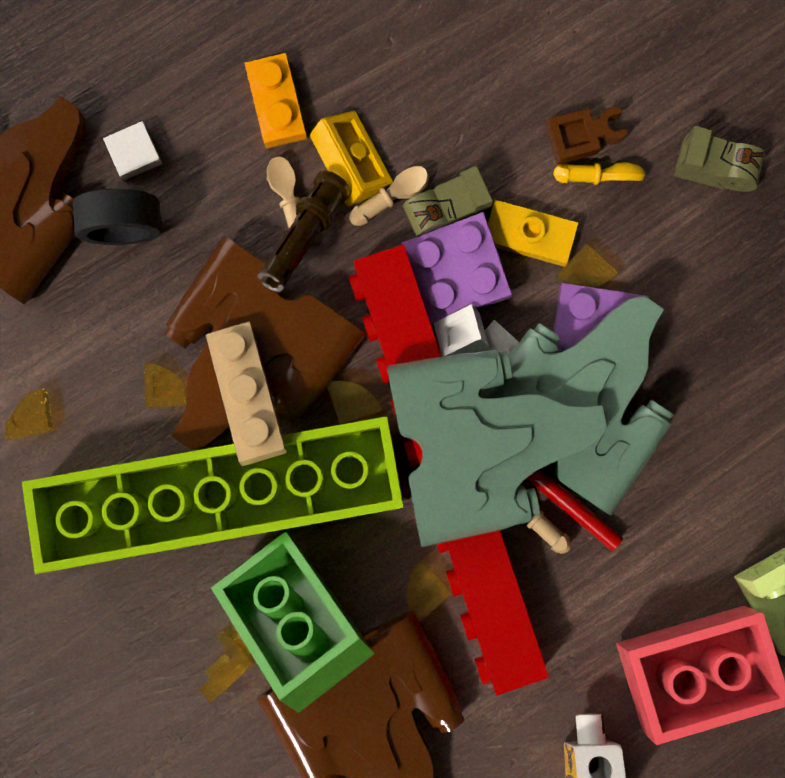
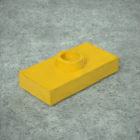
(532, 233)

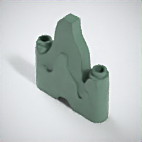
(596, 371)
(479, 446)

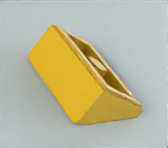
(351, 155)

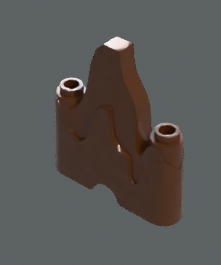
(32, 218)
(297, 341)
(367, 718)

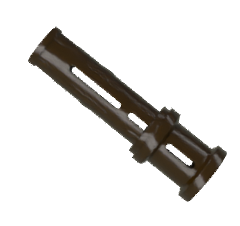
(313, 215)

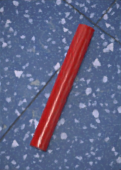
(575, 509)

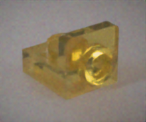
(226, 670)

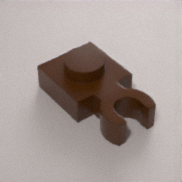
(578, 135)

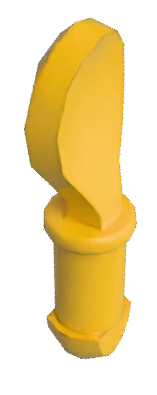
(594, 174)

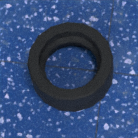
(117, 216)

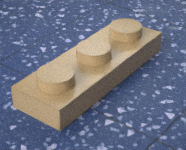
(245, 394)

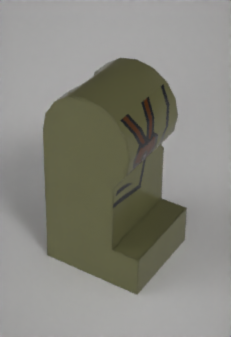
(719, 161)
(448, 202)

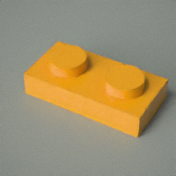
(275, 100)

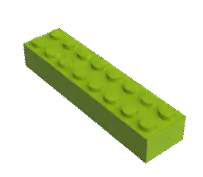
(210, 496)

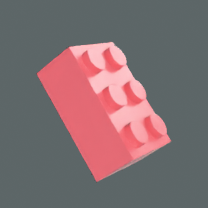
(703, 674)

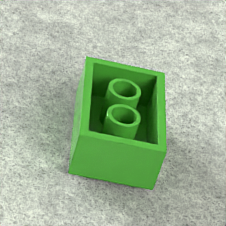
(291, 623)

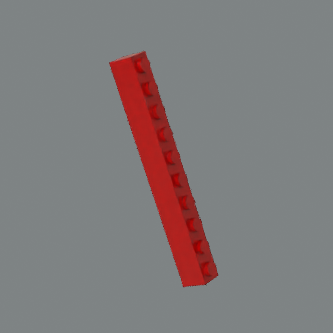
(479, 562)

